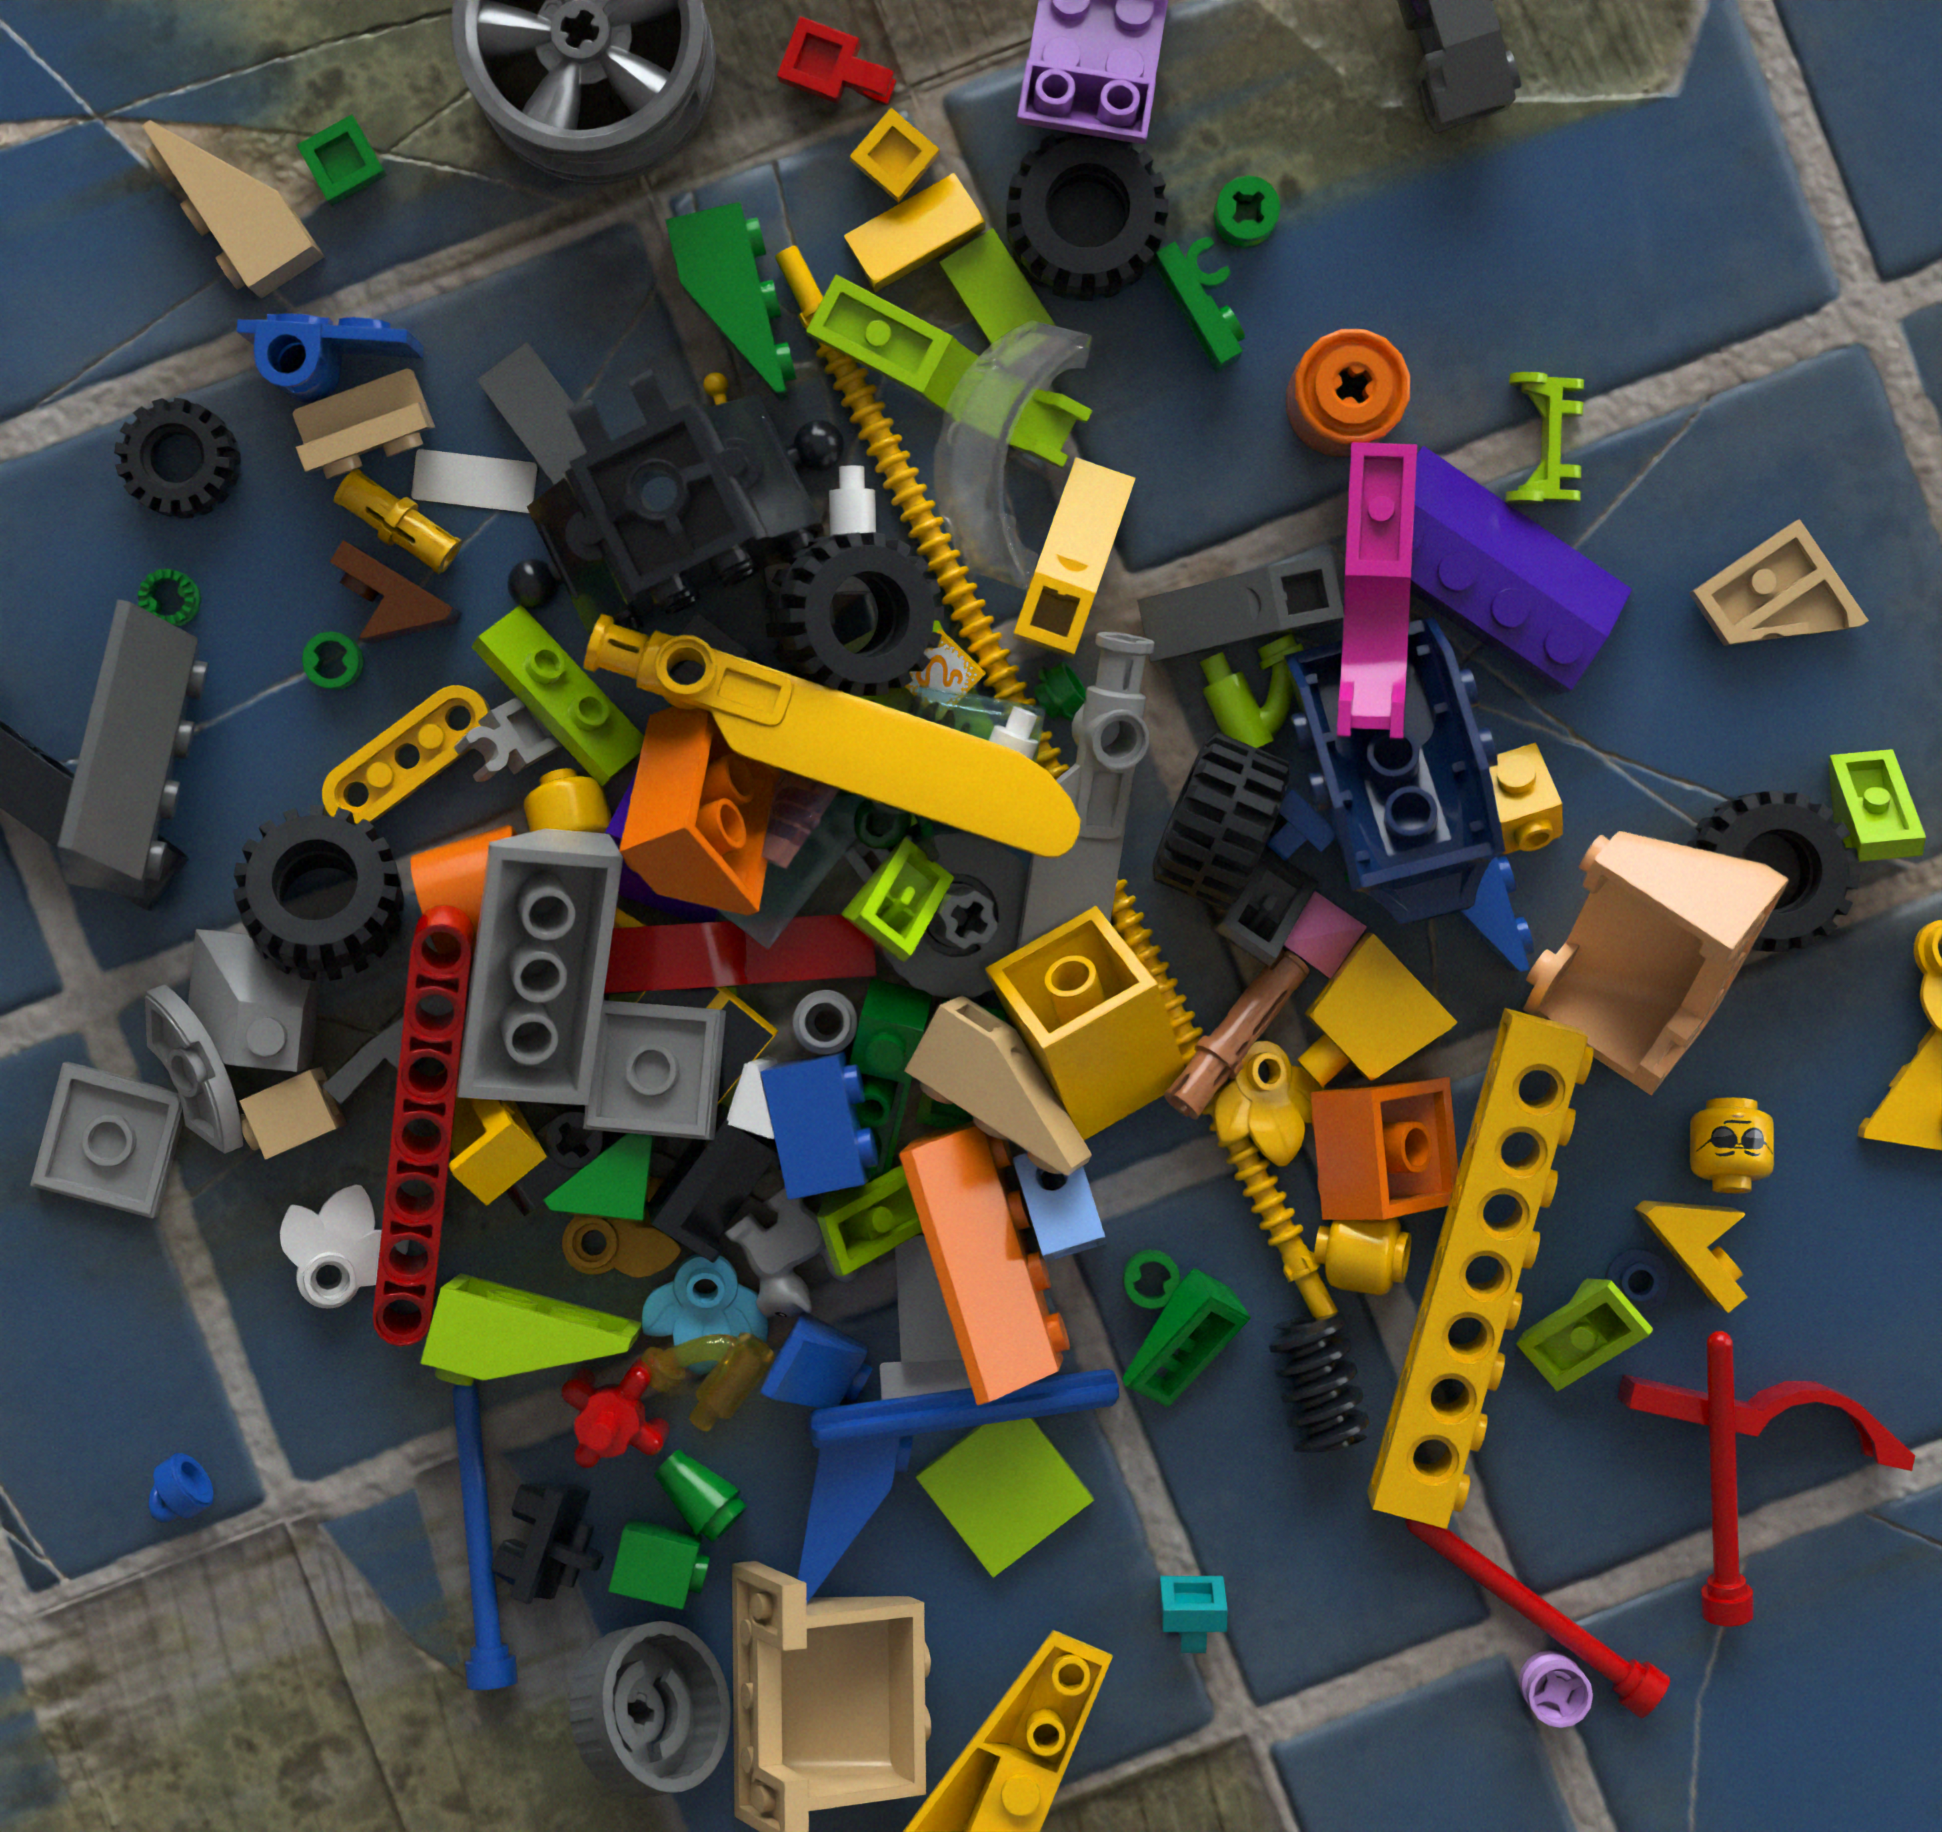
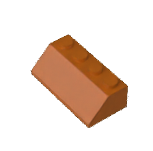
(984, 1259)

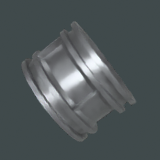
(545, 134)

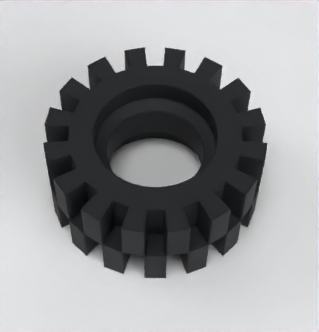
(139, 452)

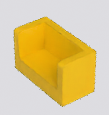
(491, 1146)

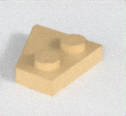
(1778, 592)

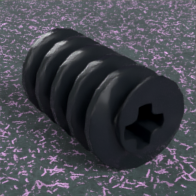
(1320, 1383)

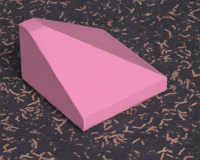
(1323, 935)

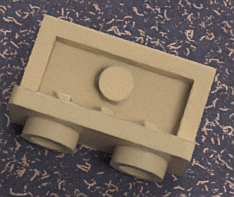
(360, 420)

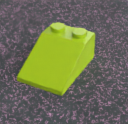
(504, 1331)

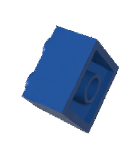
(819, 1124)

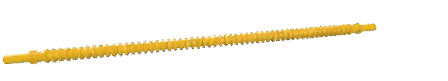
(1297, 1258)

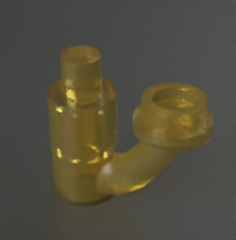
(738, 1370)

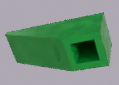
(721, 277)
(883, 1047)

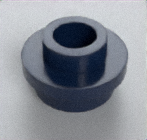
(1639, 1259)

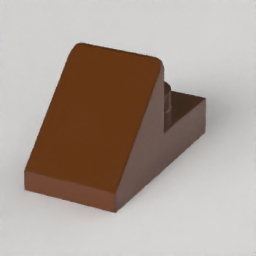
(405, 605)

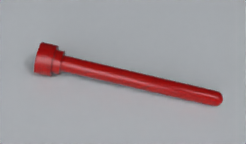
(1726, 1596)
(1637, 1684)

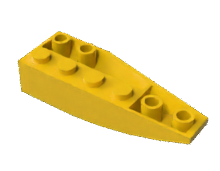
(1022, 1748)

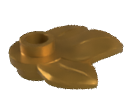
(630, 1246)

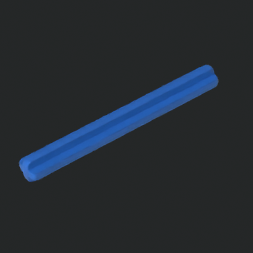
(959, 1409)

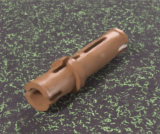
(1222, 1052)

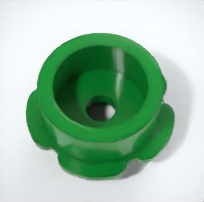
(1060, 691)

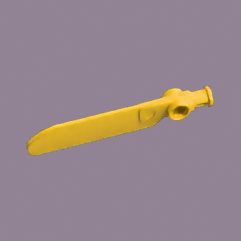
(851, 741)

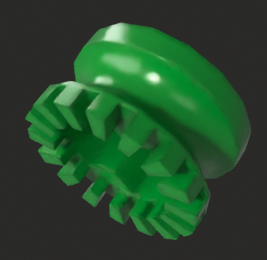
(187, 590)
(313, 660)
(1132, 1273)

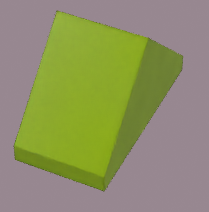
(899, 900)

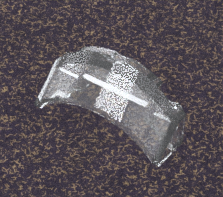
(976, 442)

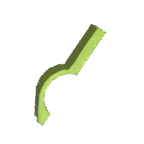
(930, 363)

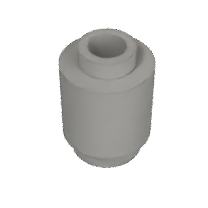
(805, 1022)

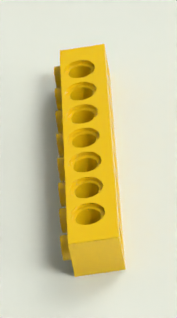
(1433, 1490)

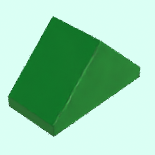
(612, 1184)

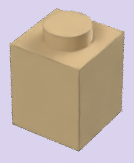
(290, 1114)

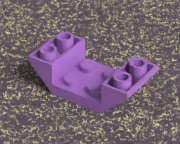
(1093, 67)

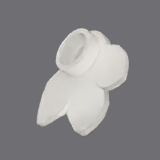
(337, 1237)

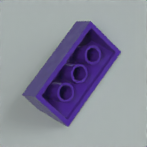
(1508, 577)

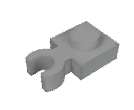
(509, 737)

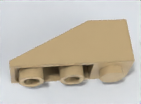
(251, 221)
(989, 1072)

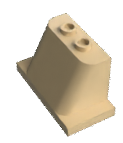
(823, 1699)

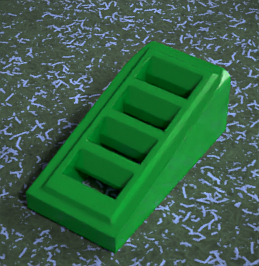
(1199, 1321)

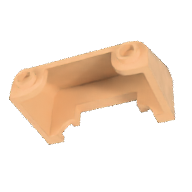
(1652, 950)

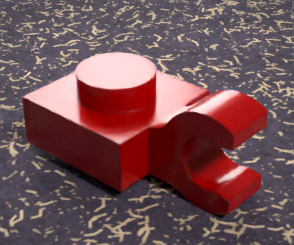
(826, 62)

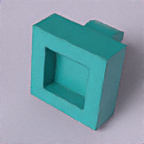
(1193, 1608)

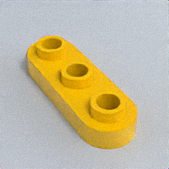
(378, 761)

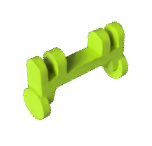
(1547, 397)

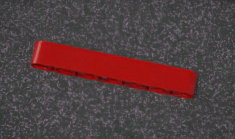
(417, 1156)

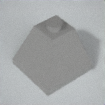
(250, 1006)

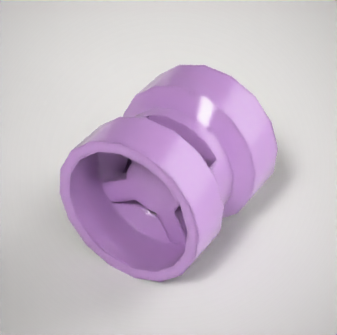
(1562, 1700)

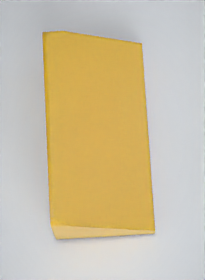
(915, 232)

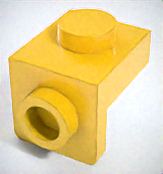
(1526, 800)

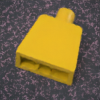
(1371, 1015)

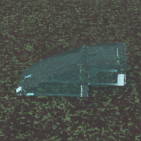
(791, 888)

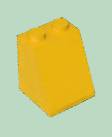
(1090, 1020)

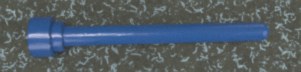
(490, 1659)

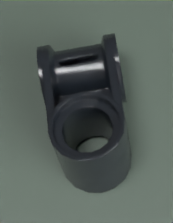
(561, 1159)

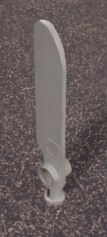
(1099, 791)

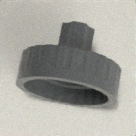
(993, 922)
(620, 1711)

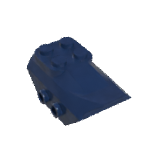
(1413, 811)

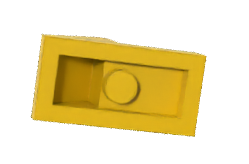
(1687, 1233)

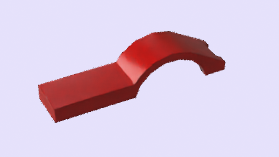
(727, 956)
(1764, 1405)

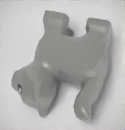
(776, 1252)

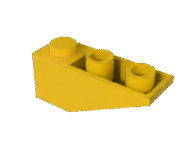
(1073, 558)

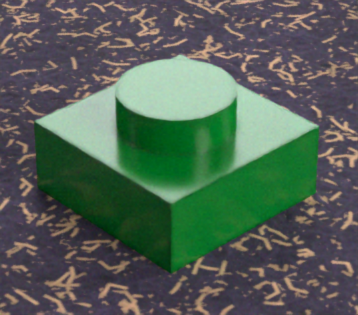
(341, 160)

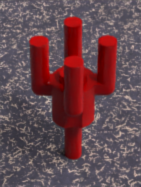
(613, 1415)

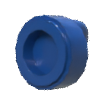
(181, 1486)

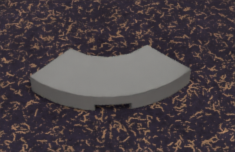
(195, 1069)

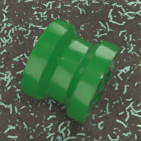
(1238, 222)

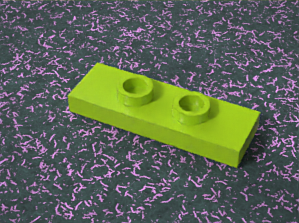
(560, 695)

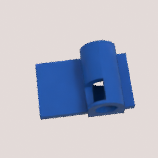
(290, 335)

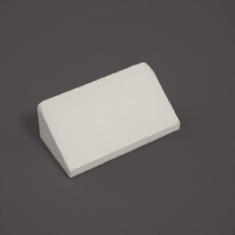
(749, 1105)

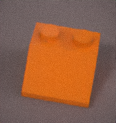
(1384, 1148)

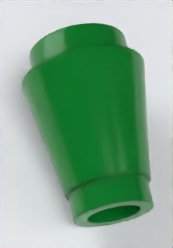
(700, 1495)

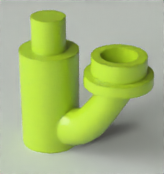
(1235, 703)

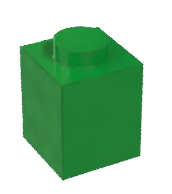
(658, 1564)

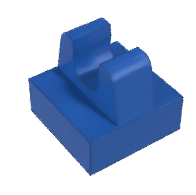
(1300, 824)

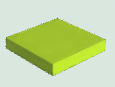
(1004, 1490)

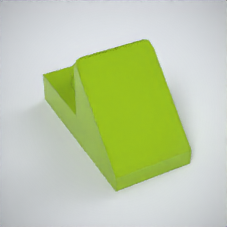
(1875, 806)
(867, 1220)
(1583, 1333)

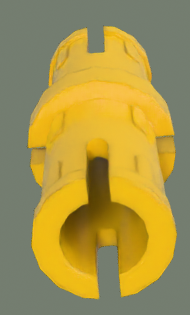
(397, 521)

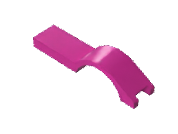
(1377, 588)

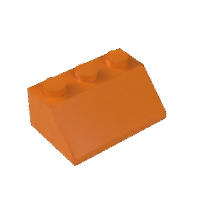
(698, 814)

